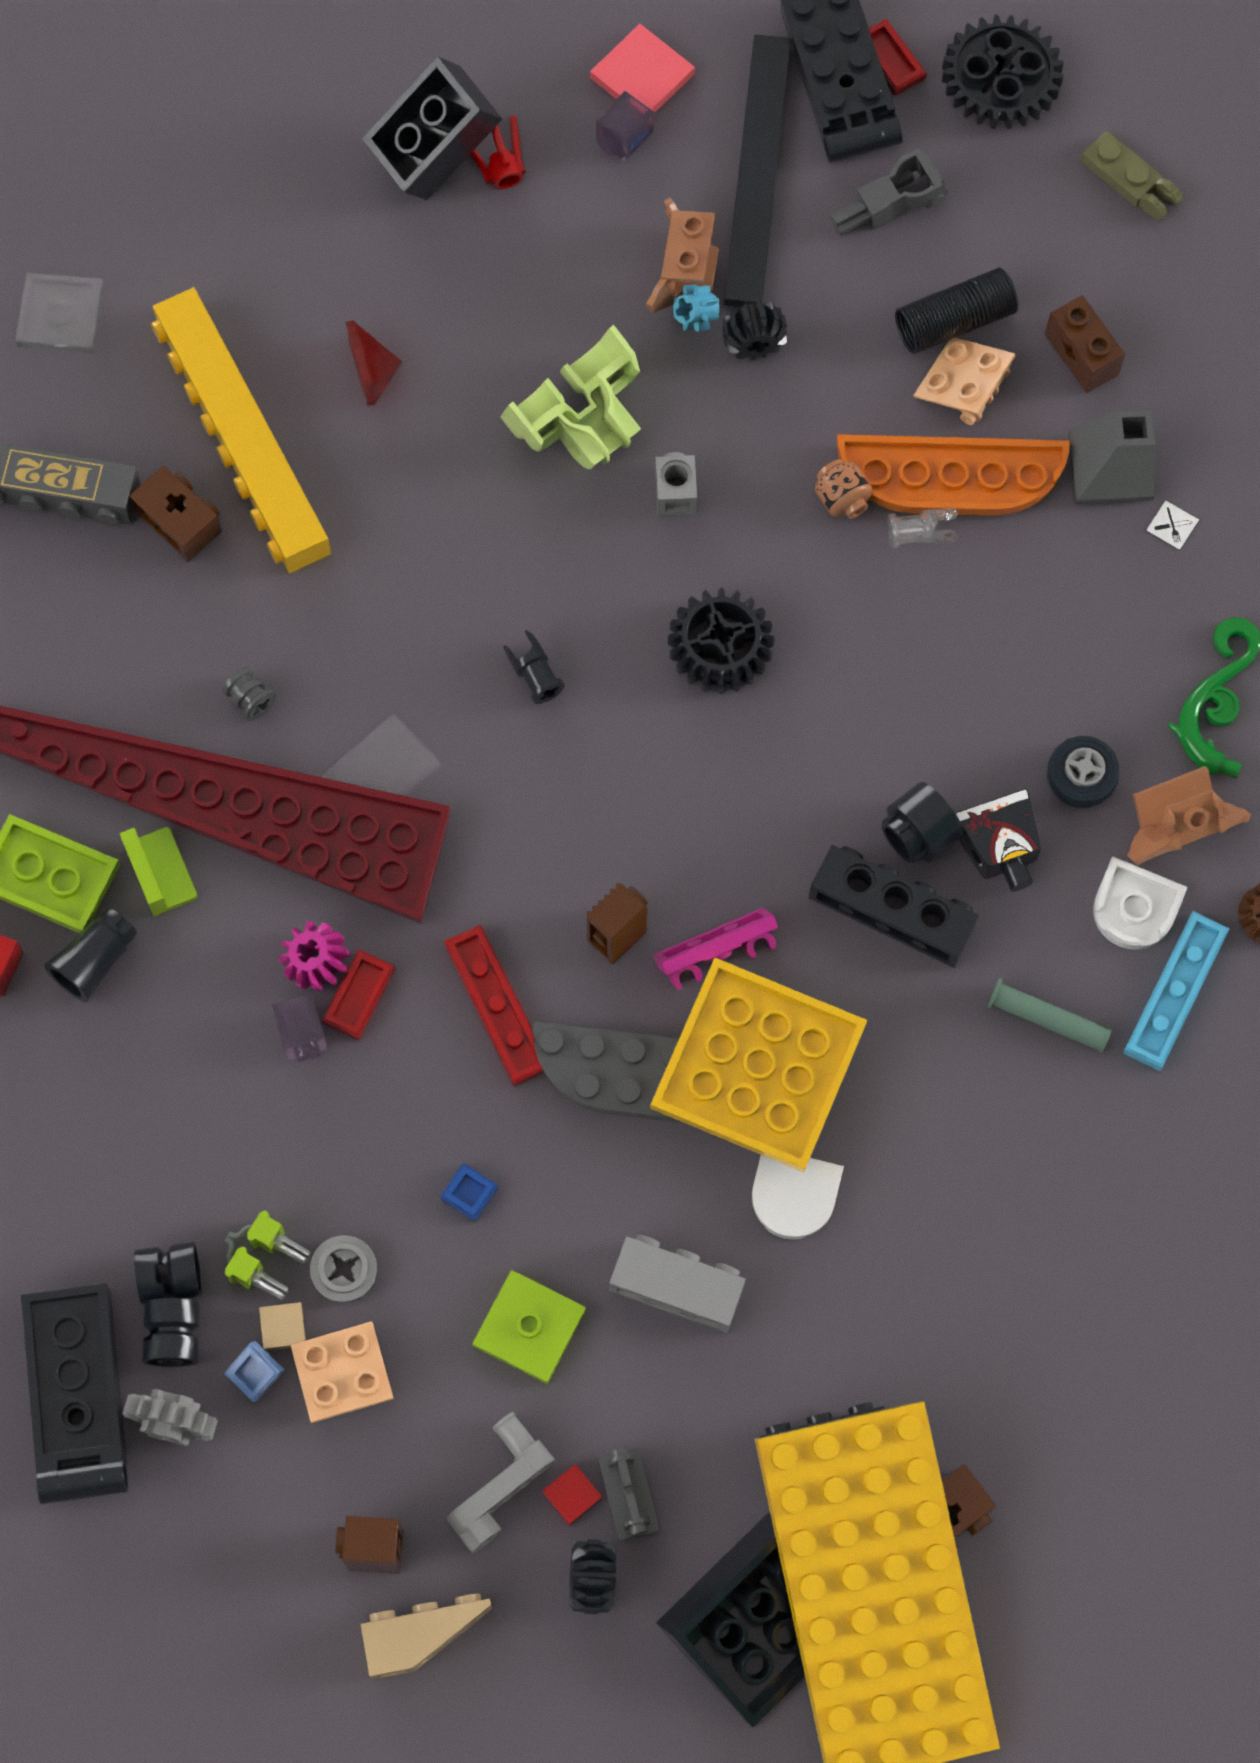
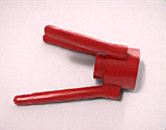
(504, 168)

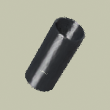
(950, 315)

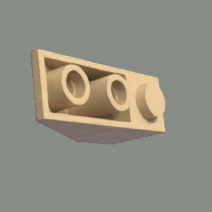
(410, 1640)

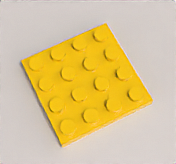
(758, 1064)

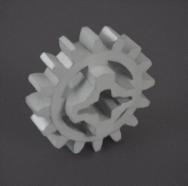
(170, 1417)

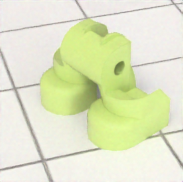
(600, 426)

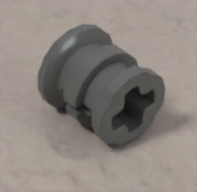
(248, 693)

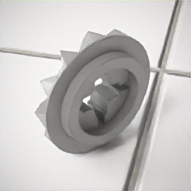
(345, 1249)

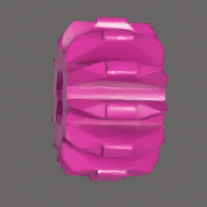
(312, 970)

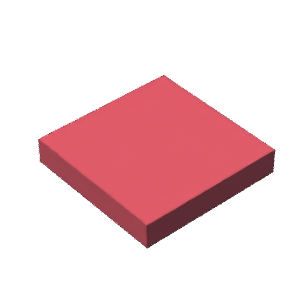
(643, 69)

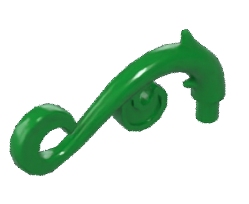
(1212, 691)

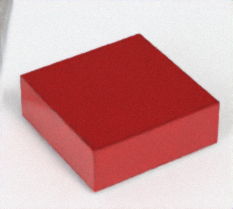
(572, 1494)

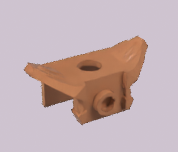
(687, 257)
(1180, 814)

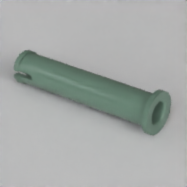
(1049, 1016)

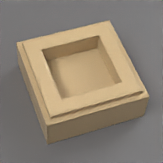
(282, 1326)

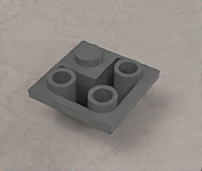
(1114, 457)

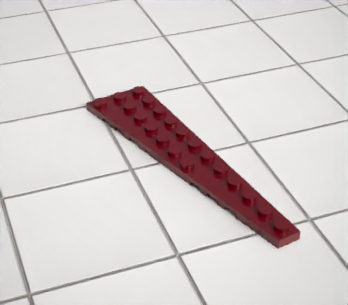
(318, 827)

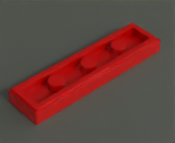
(495, 1003)

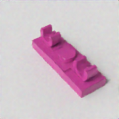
(716, 944)

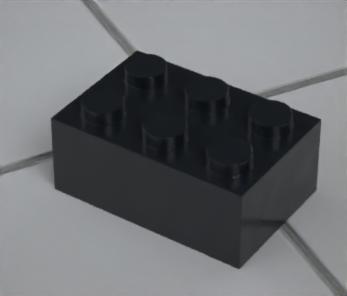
(432, 128)

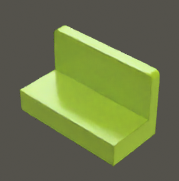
(159, 869)

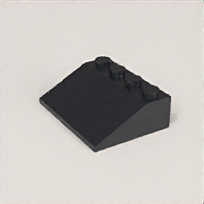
(741, 1626)

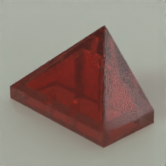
(373, 362)

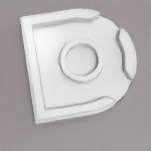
(1136, 905)
(793, 1201)

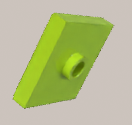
(529, 1327)

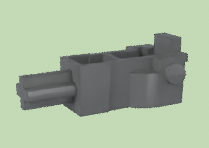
(881, 201)

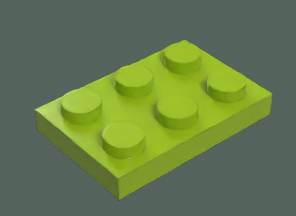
(52, 874)

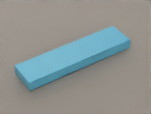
(1176, 991)

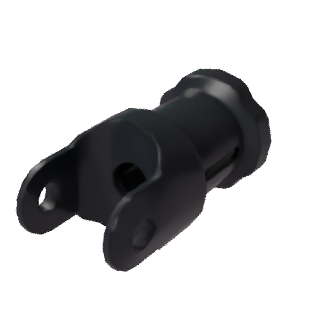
(536, 671)

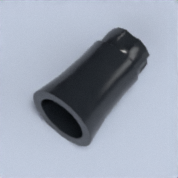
(91, 954)

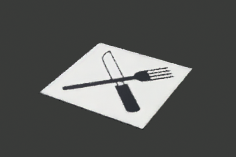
(1172, 525)

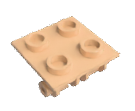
(966, 377)
(341, 1372)

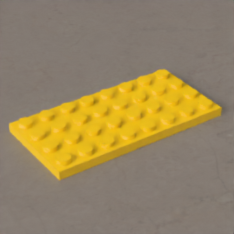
(877, 1590)

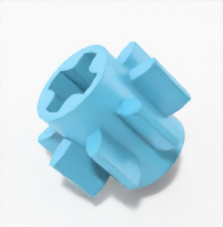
(696, 308)

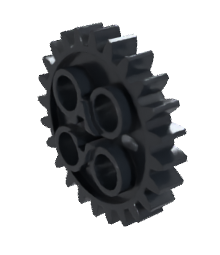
(1028, 89)

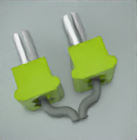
(248, 1270)

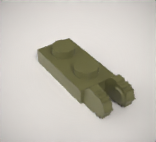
(1130, 175)

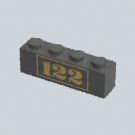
(67, 484)

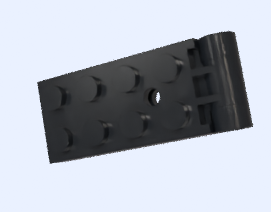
(837, 53)
(70, 1372)

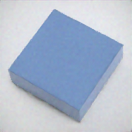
(254, 1371)

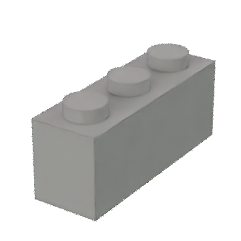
(677, 1283)

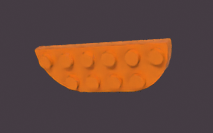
(956, 472)

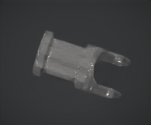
(921, 527)

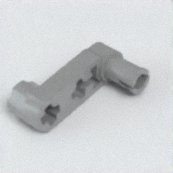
(473, 1518)

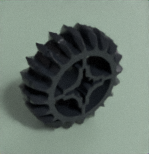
(714, 610)

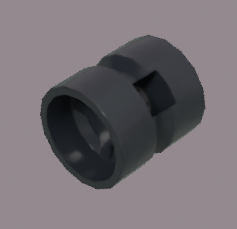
(182, 1271)
(171, 1332)

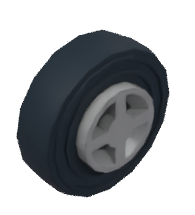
(1090, 758)

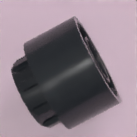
(921, 824)

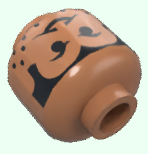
(843, 489)

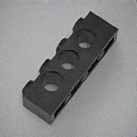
(903, 925)

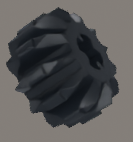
(754, 330)
(592, 1576)

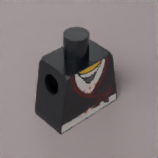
(1002, 838)

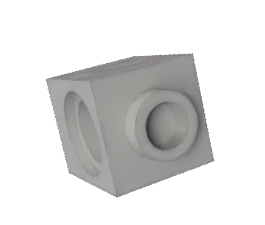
(676, 499)

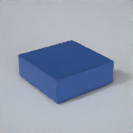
(469, 1192)

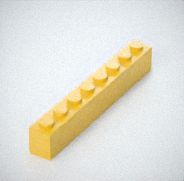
(241, 430)

